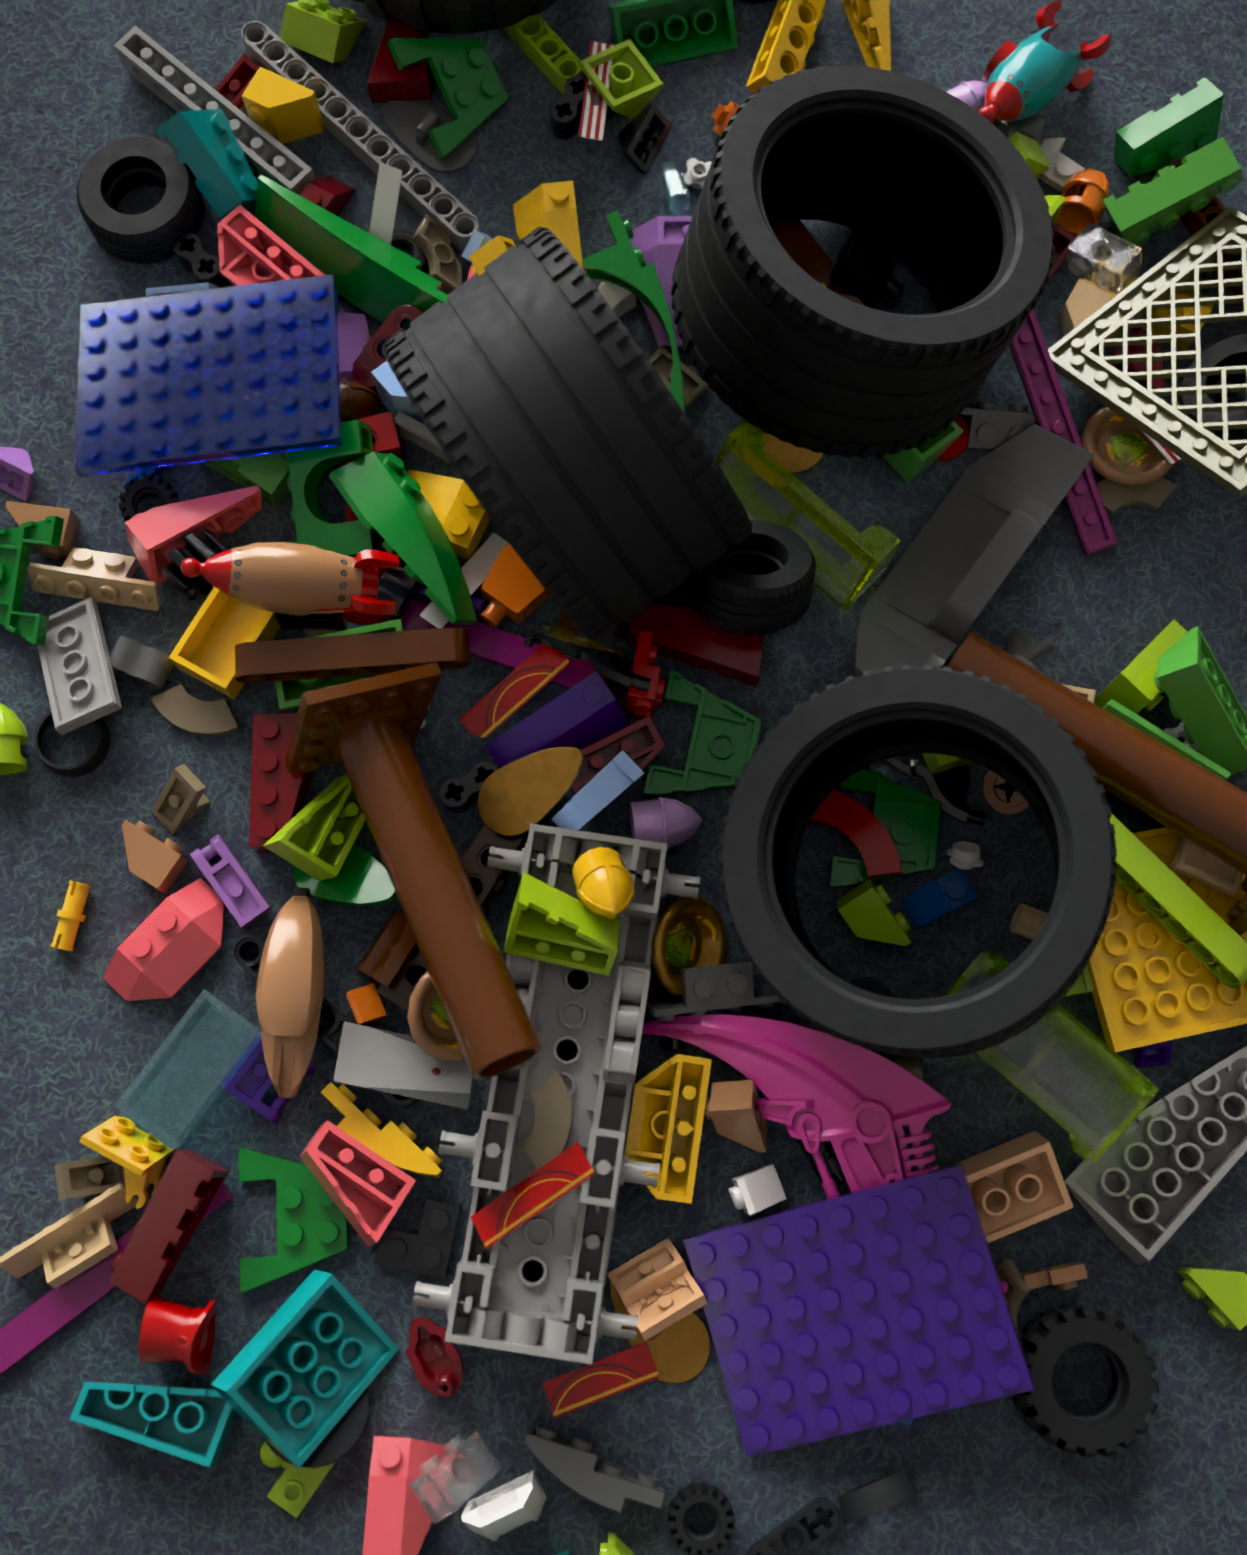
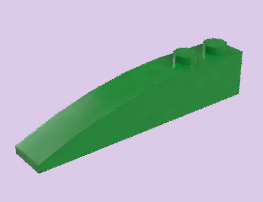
(394, 506)

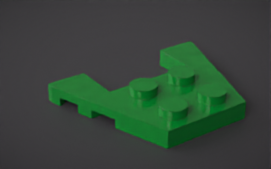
(464, 79)
(14, 560)
(718, 745)
(907, 817)
(307, 1219)

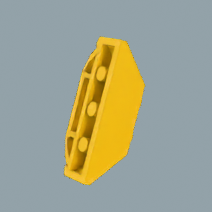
(668, 1124)

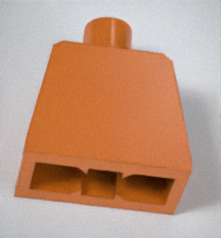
(511, 589)

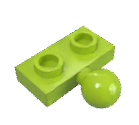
(294, 1485)

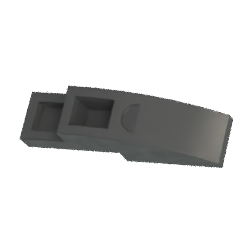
(575, 1466)

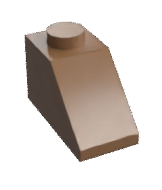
(30, 512)
(737, 1113)

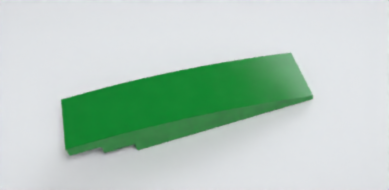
(364, 267)

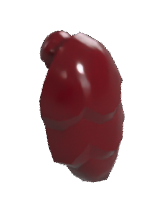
(435, 1362)

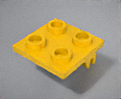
(133, 1149)

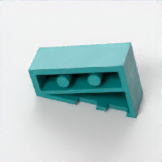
(213, 156)

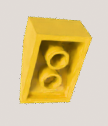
(456, 509)

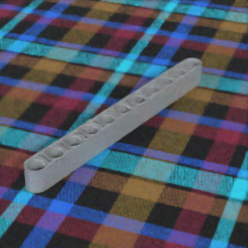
(276, 56)

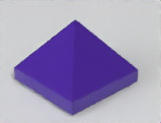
(1154, 1054)

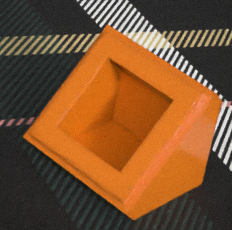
(366, 1004)

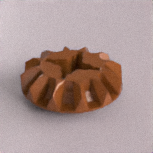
(999, 798)

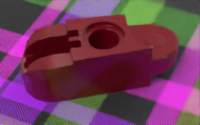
(372, 352)

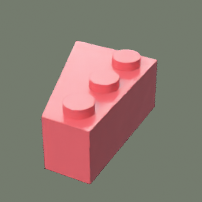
(356, 1180)

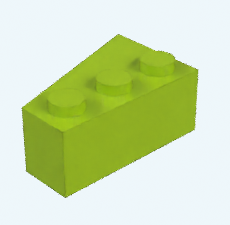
(1136, 683)
(321, 832)
(560, 929)

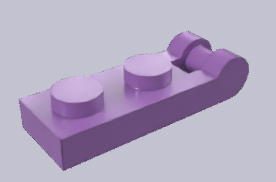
(231, 882)

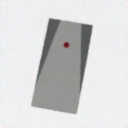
(399, 1066)

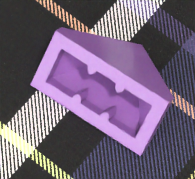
(16, 472)

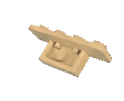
(96, 575)
(73, 1241)

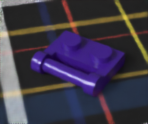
(253, 1081)

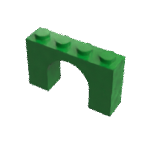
(305, 475)

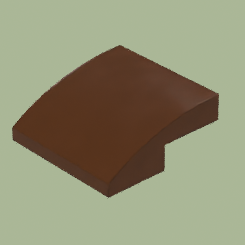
(388, 949)

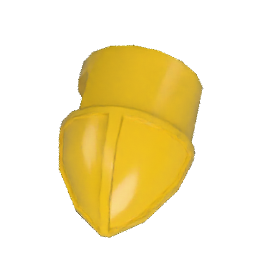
(603, 882)

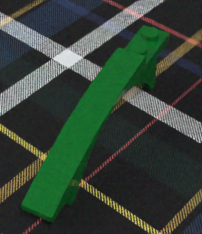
(627, 269)

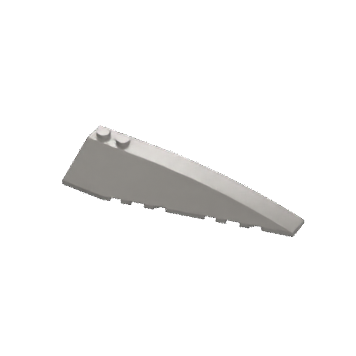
(1167, 1160)

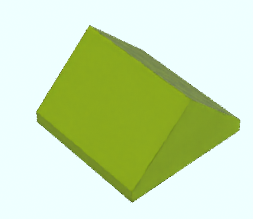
(630, 78)

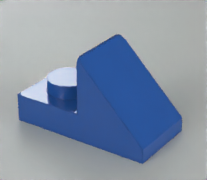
(938, 898)

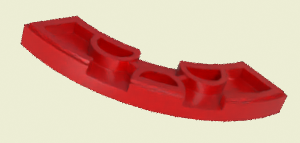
(863, 830)

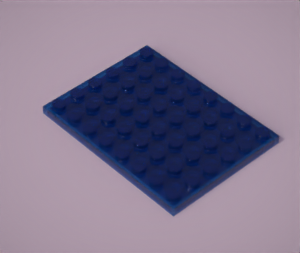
(208, 376)

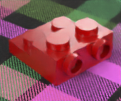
(639, 701)

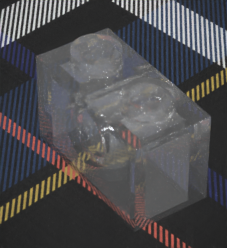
(1104, 258)
(442, 1491)

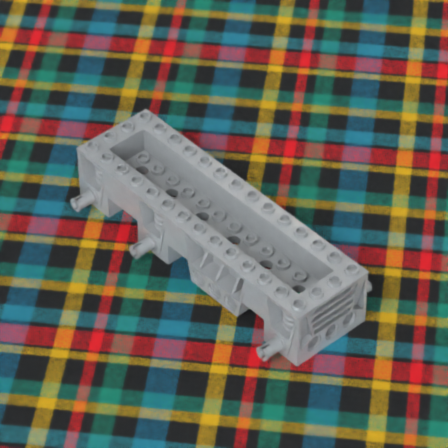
(572, 1237)

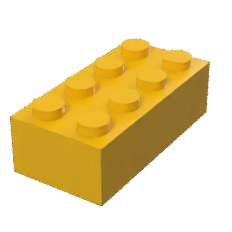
(210, 640)

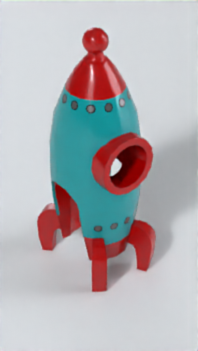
(1034, 73)

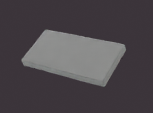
(78, 667)

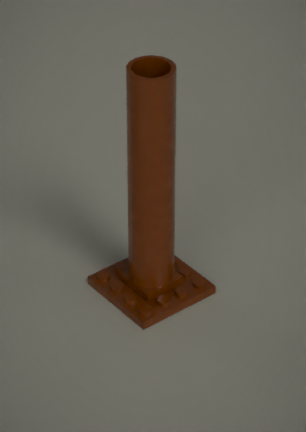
(371, 733)
(1131, 763)

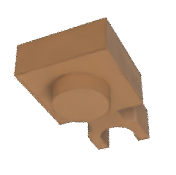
(1063, 1276)

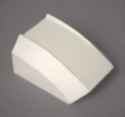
(505, 1507)

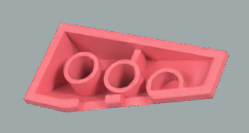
(165, 526)
(394, 1514)

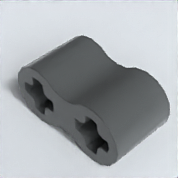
(141, 663)

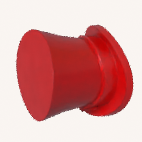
(178, 1334)

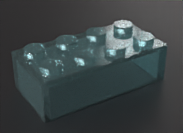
(190, 1070)

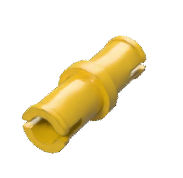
(70, 916)

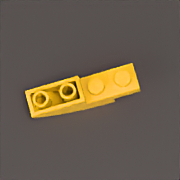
(390, 1143)

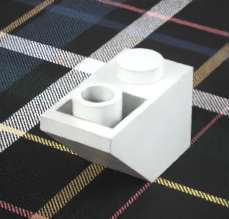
(757, 1190)

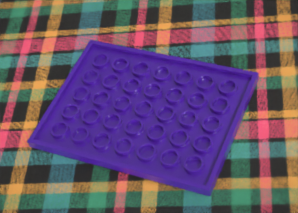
(858, 1312)

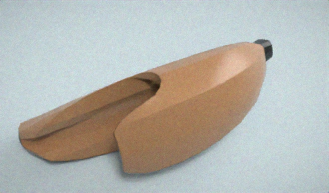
(291, 992)

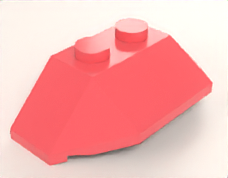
(255, 253)
(169, 945)

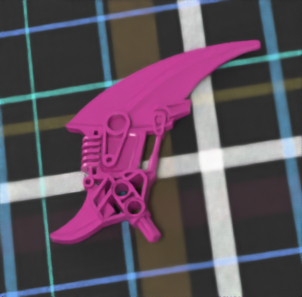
(825, 1094)

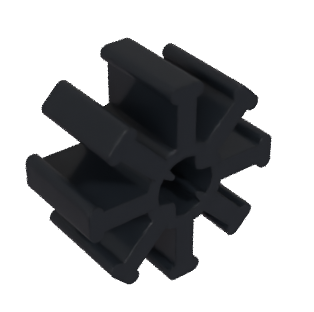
(199, 548)

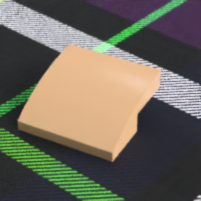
(657, 1288)

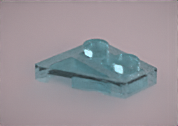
(674, 189)

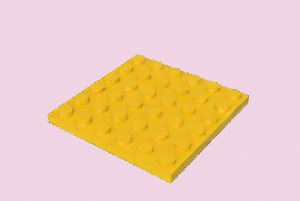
(1147, 980)

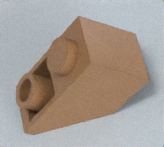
(150, 858)

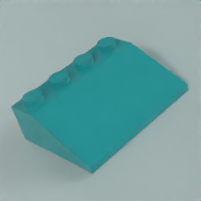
(306, 1367)

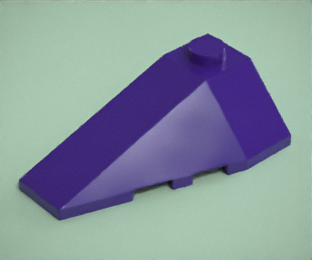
(570, 720)

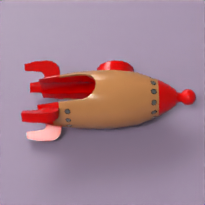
(300, 579)

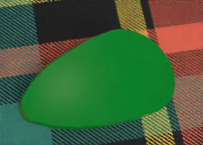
(358, 883)

